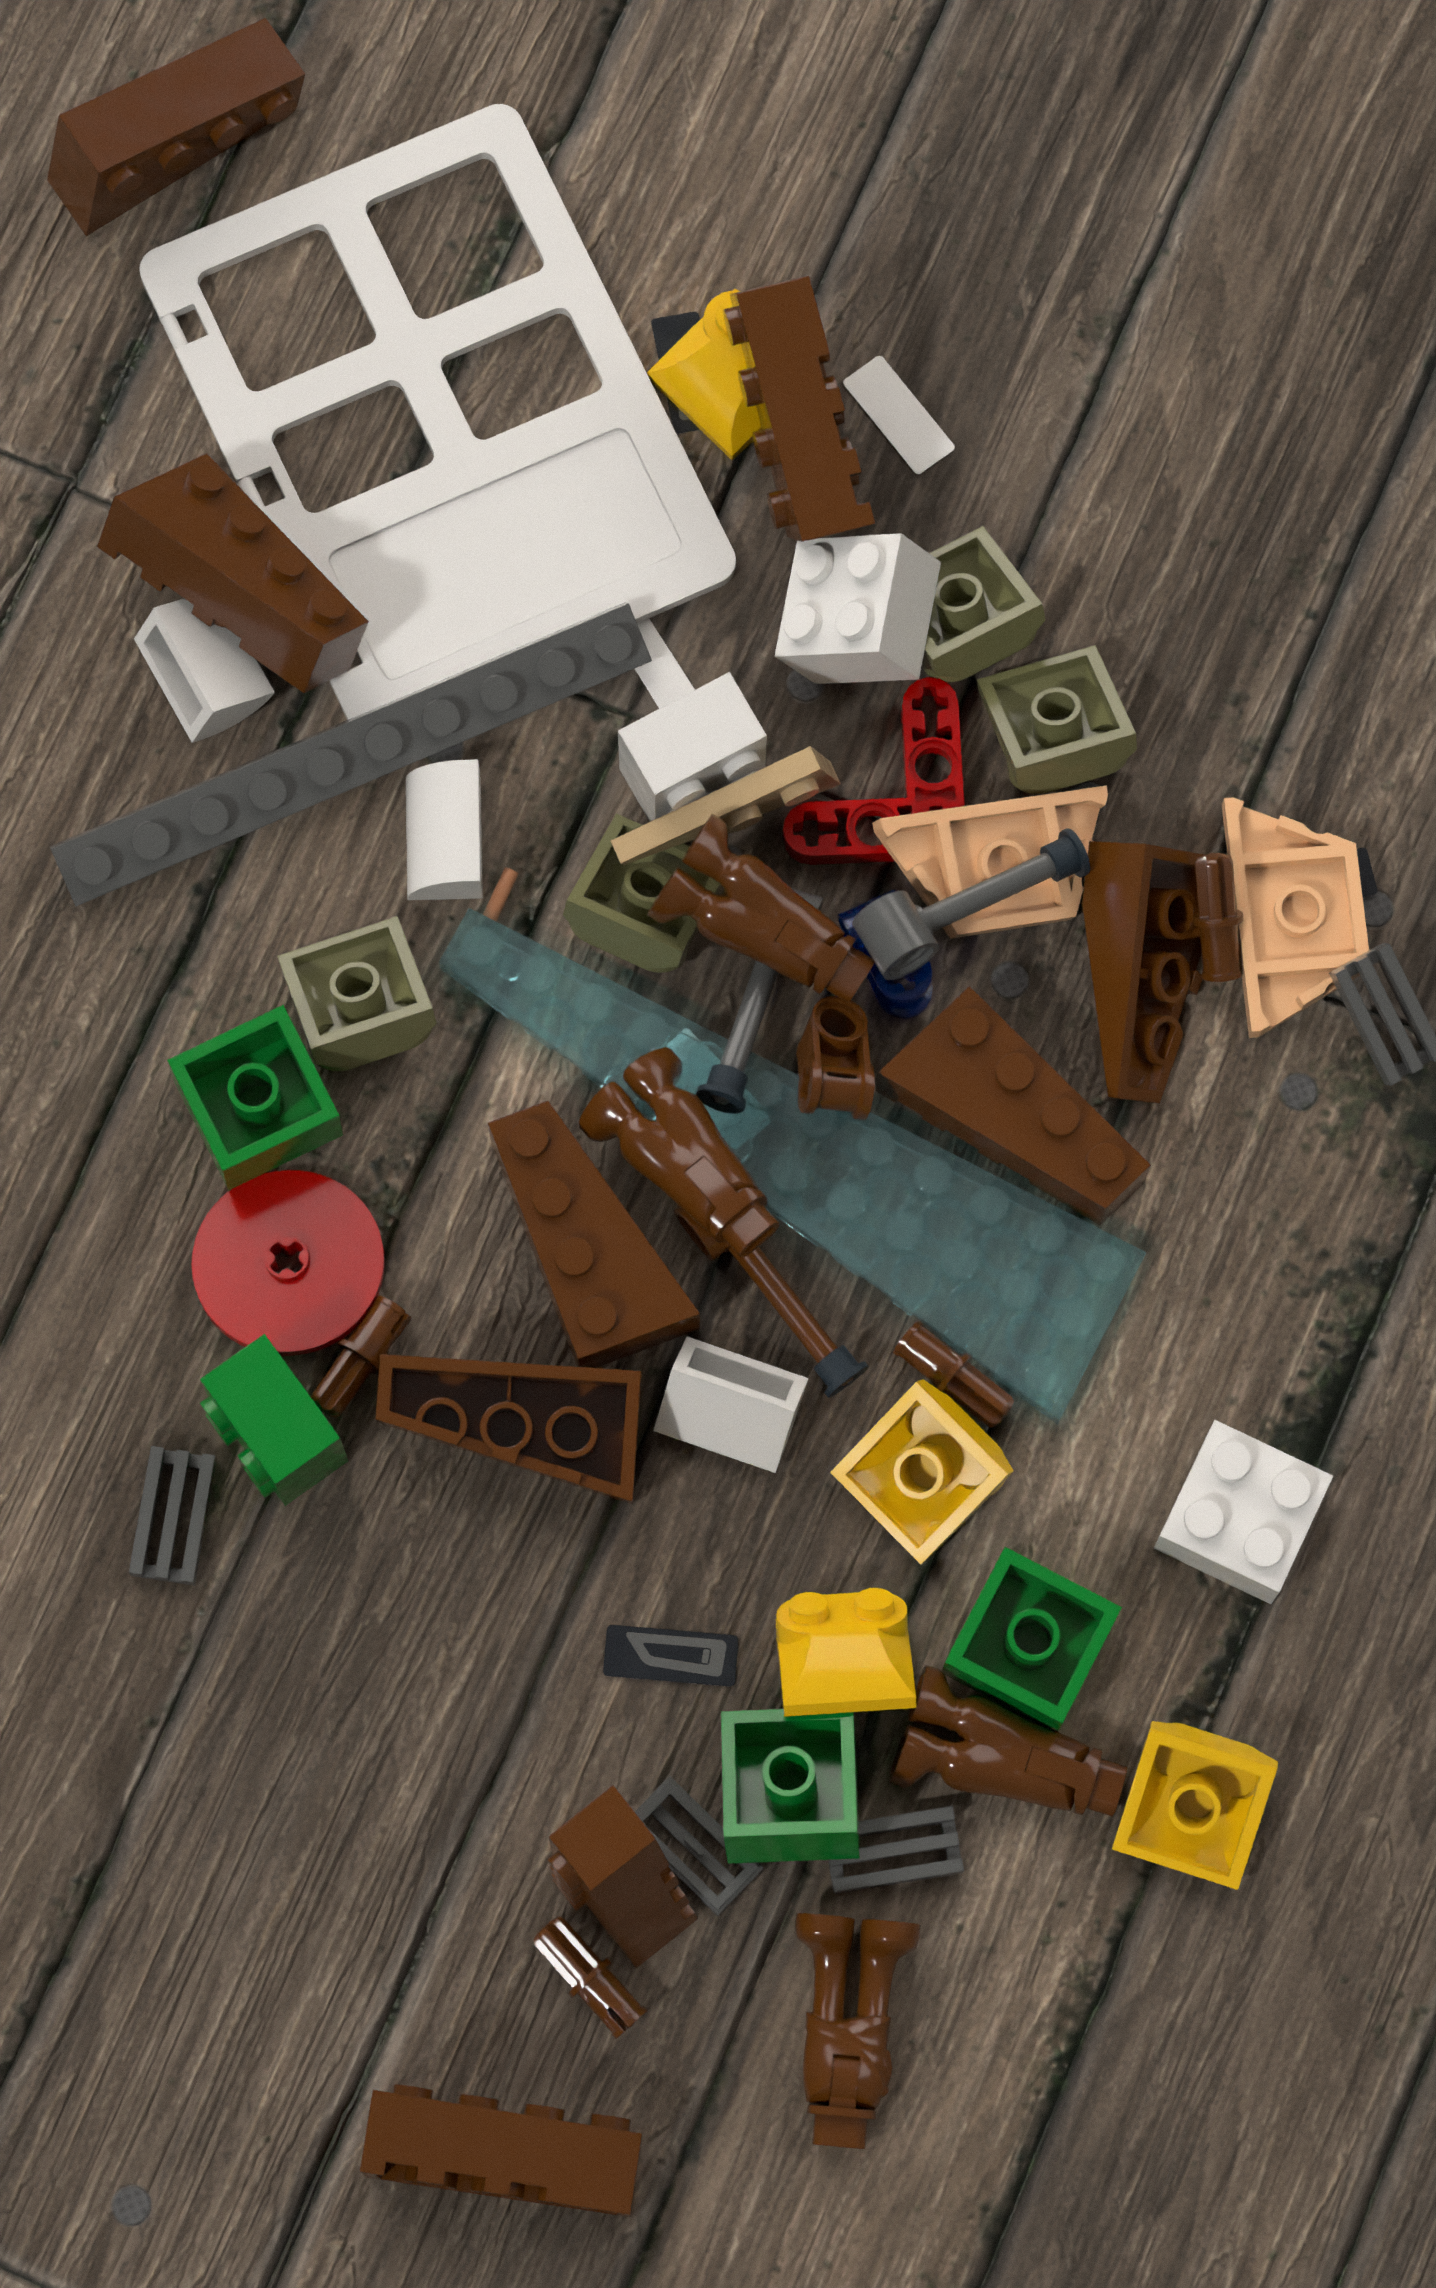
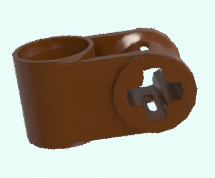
(835, 1060)

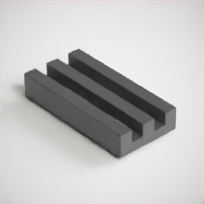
(1411, 1060)
(181, 1461)
(947, 1841)
(732, 1885)

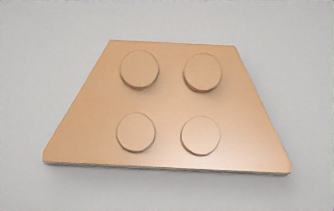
(968, 844)
(1297, 908)

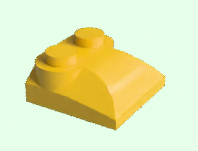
(704, 381)
(923, 1469)
(844, 1653)
(1195, 1803)

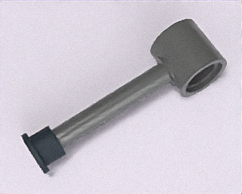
(902, 933)
(727, 1080)

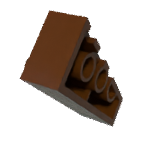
(170, 123)
(796, 410)
(237, 570)
(1003, 1098)
(592, 1255)
(535, 1417)
(622, 1876)
(501, 2152)

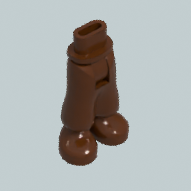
(760, 916)
(681, 1151)
(1002, 1753)

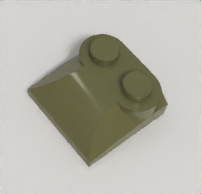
(978, 609)
(1058, 721)
(613, 902)
(359, 996)

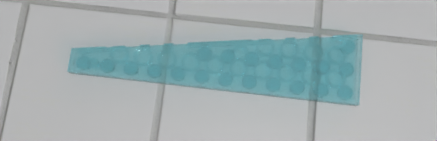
(931, 1231)

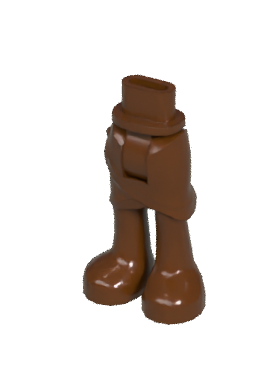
(849, 2058)

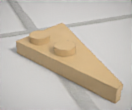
(737, 804)

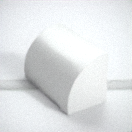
(201, 670)
(444, 831)
(730, 1404)

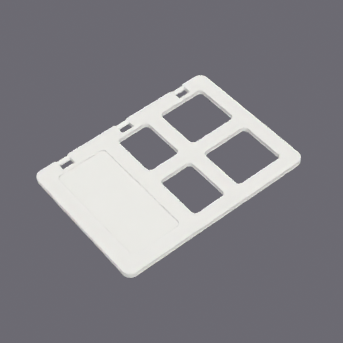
(495, 531)

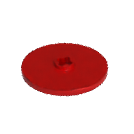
(288, 1214)

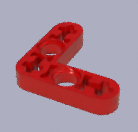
(919, 794)

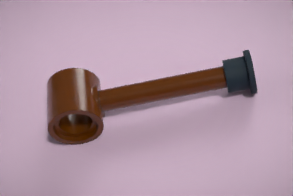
(835, 1364)

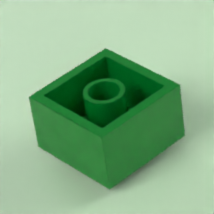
(255, 1097)
(275, 1421)
(1031, 1639)
(789, 1786)

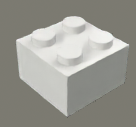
(858, 609)
(691, 747)
(1243, 1512)

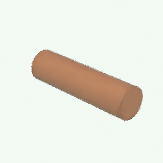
(500, 894)

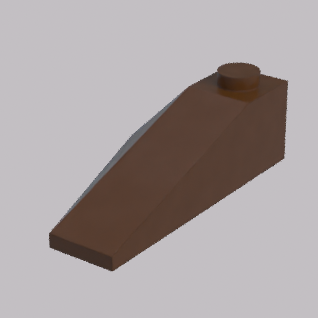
(1141, 959)

